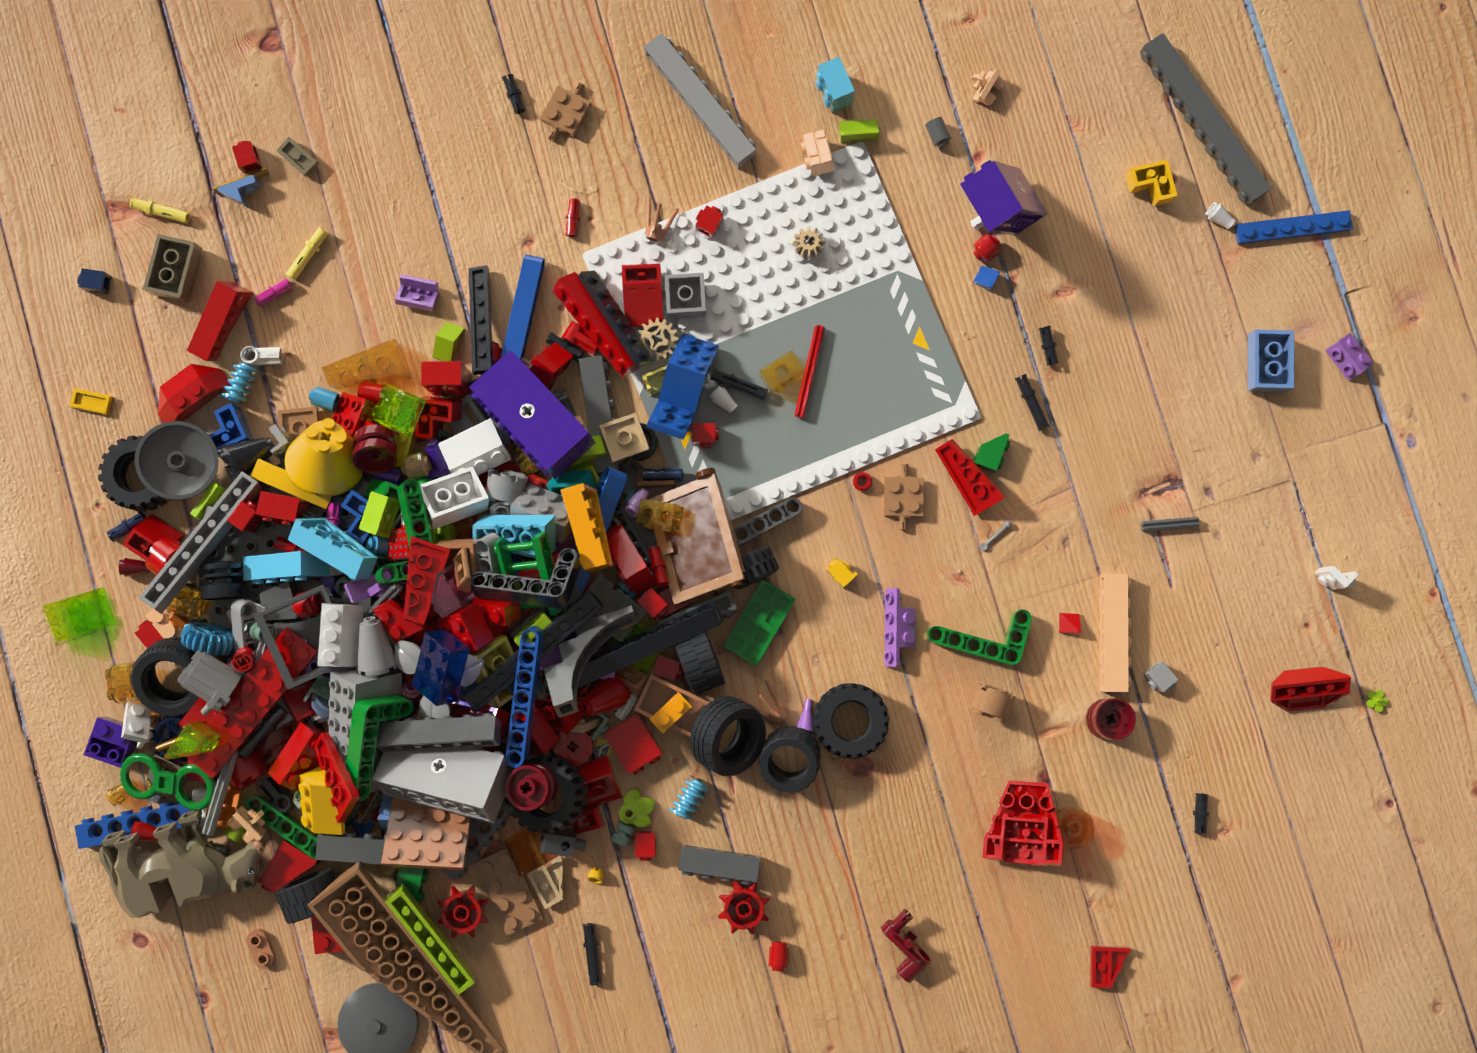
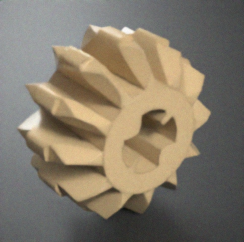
(800, 241)

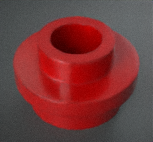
(862, 475)

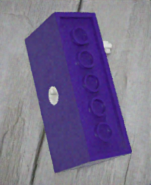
(1002, 199)
(531, 415)

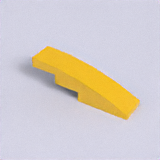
(278, 478)

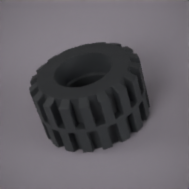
(758, 565)

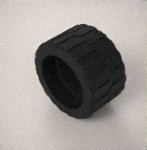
(700, 663)
(784, 780)
(298, 894)

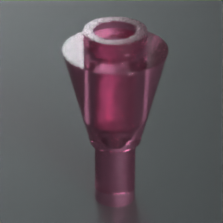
(409, 691)

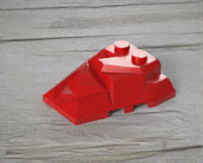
(1025, 827)

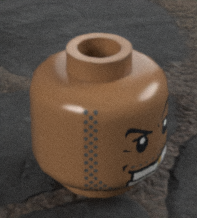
(416, 466)

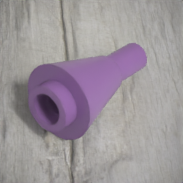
(806, 718)

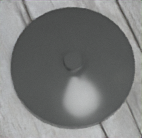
(176, 460)
(376, 1021)

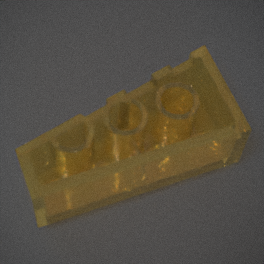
(372, 365)

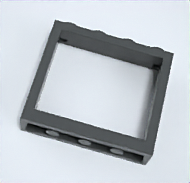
(271, 643)

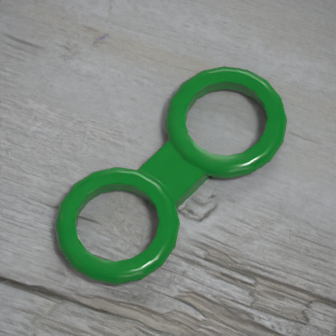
(166, 781)

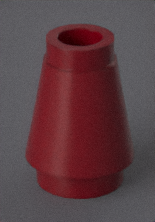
(132, 567)

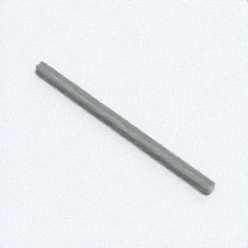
(224, 777)

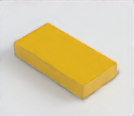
(91, 401)

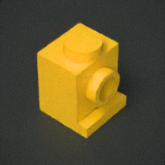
(841, 572)

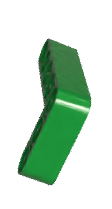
(410, 519)
(983, 644)
(364, 734)
(282, 818)

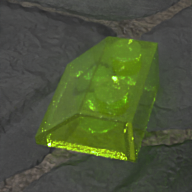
(193, 740)

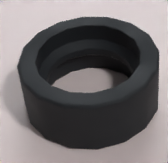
(653, 444)

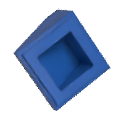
(986, 277)

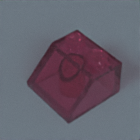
(445, 595)

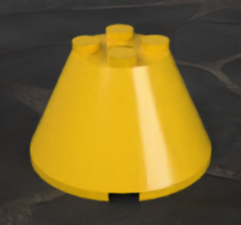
(323, 460)

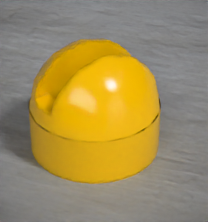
(596, 876)

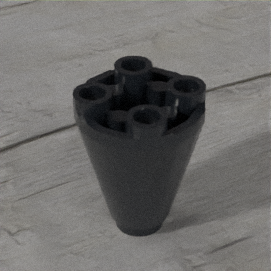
(244, 455)

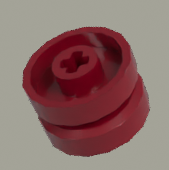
(375, 449)
(523, 778)

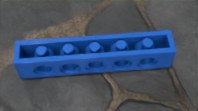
(87, 831)

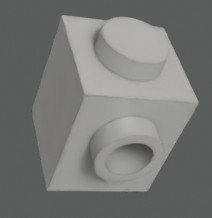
(1160, 677)

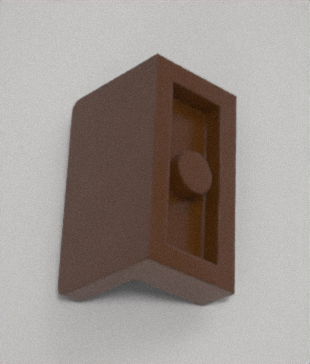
(656, 487)

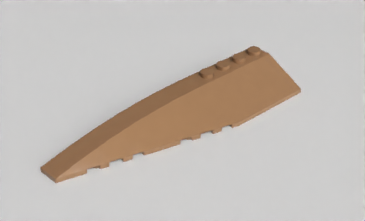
(379, 944)

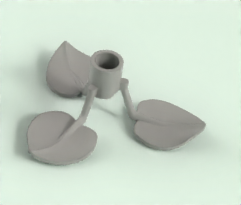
(407, 657)

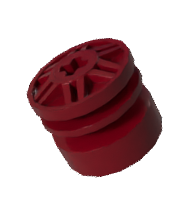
(1119, 713)

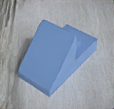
(236, 189)

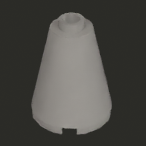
(374, 649)

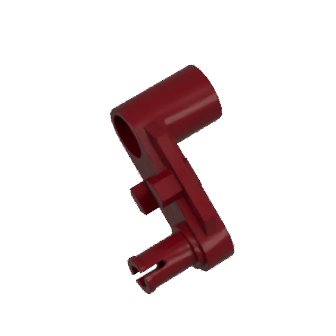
(916, 958)

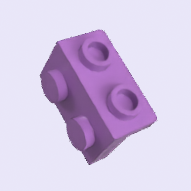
(417, 293)
(1349, 356)

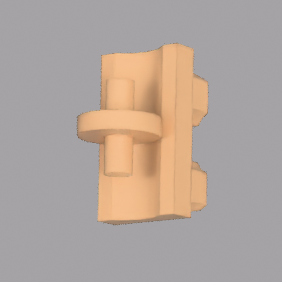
(983, 85)
(250, 821)

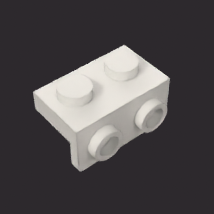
(1334, 579)
(137, 723)

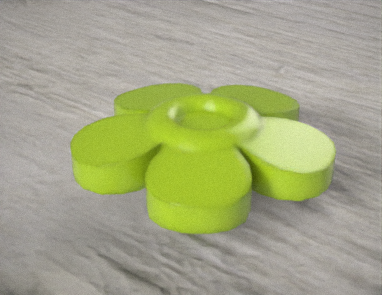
(1376, 700)

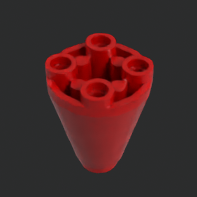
(603, 696)

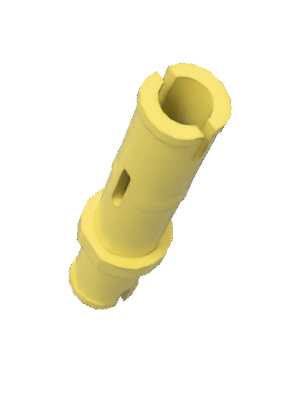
(152, 208)
(307, 253)

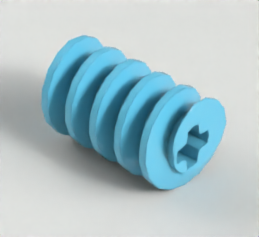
(239, 383)
(690, 798)

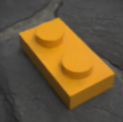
(670, 712)

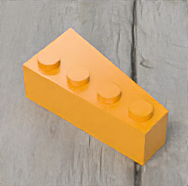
(587, 526)

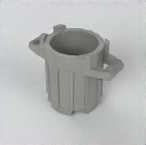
(210, 680)

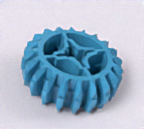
(207, 638)

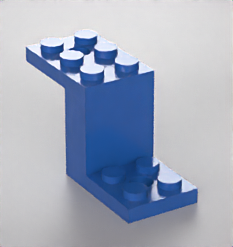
(683, 386)

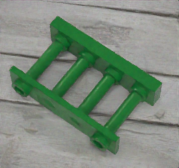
(544, 560)

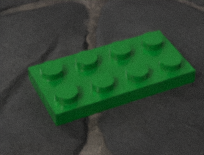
(759, 622)

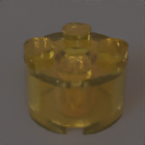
(119, 683)

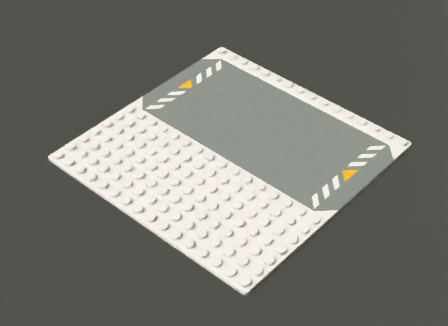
(883, 357)

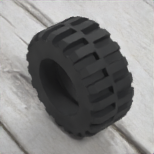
(114, 478)
(877, 720)
(572, 798)

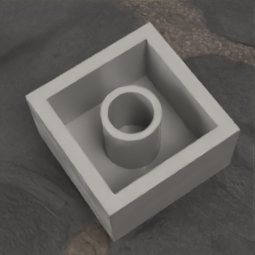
(685, 295)

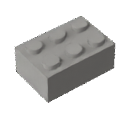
(540, 501)

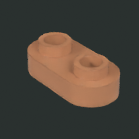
(263, 948)

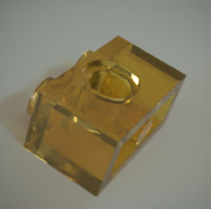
(787, 362)

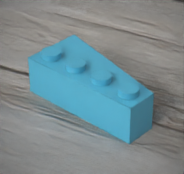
(517, 529)
(333, 547)
(283, 567)

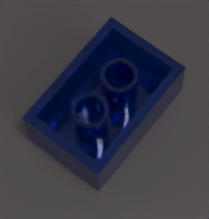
(440, 667)

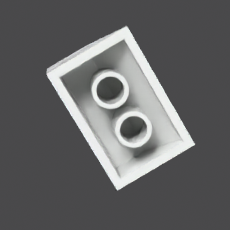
(476, 448)
(453, 497)
(339, 635)

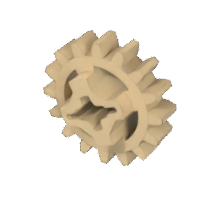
(660, 330)

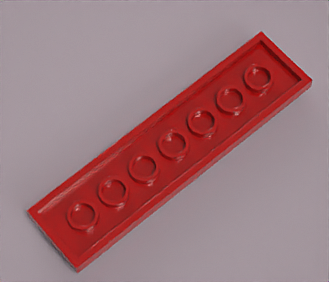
(253, 700)

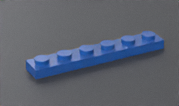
(1293, 227)

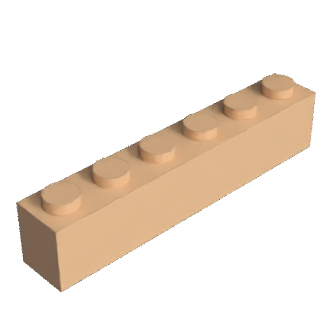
(1114, 632)

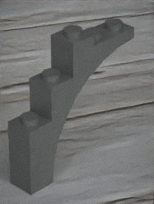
(310, 627)
(576, 652)

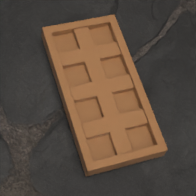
(508, 892)

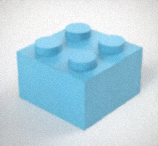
(834, 84)

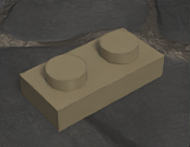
(297, 156)

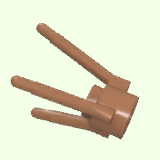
(655, 231)
(775, 712)

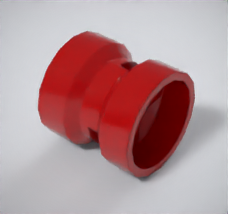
(244, 655)

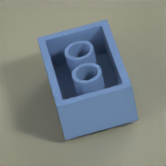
(1271, 360)

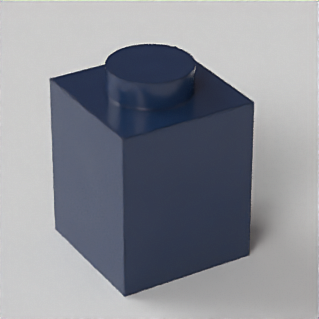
(94, 281)

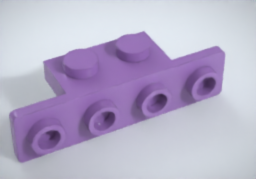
(368, 588)
(898, 627)

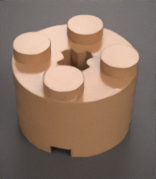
(993, 702)

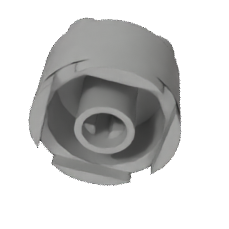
(505, 485)

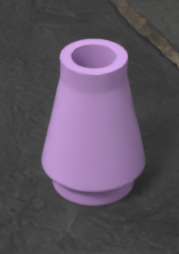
(632, 505)

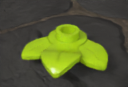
(639, 808)

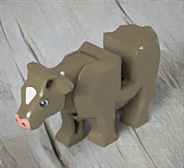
(187, 862)

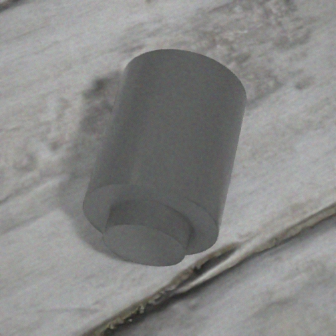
(938, 132)

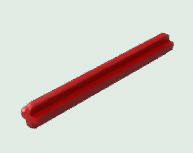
(809, 371)

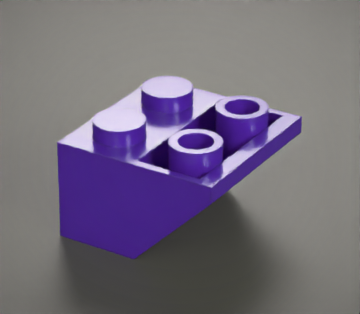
(106, 742)

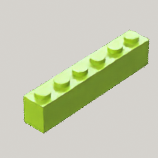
(430, 938)

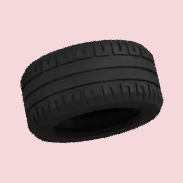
(150, 690)
(709, 729)

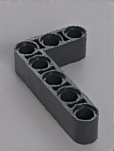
(531, 591)

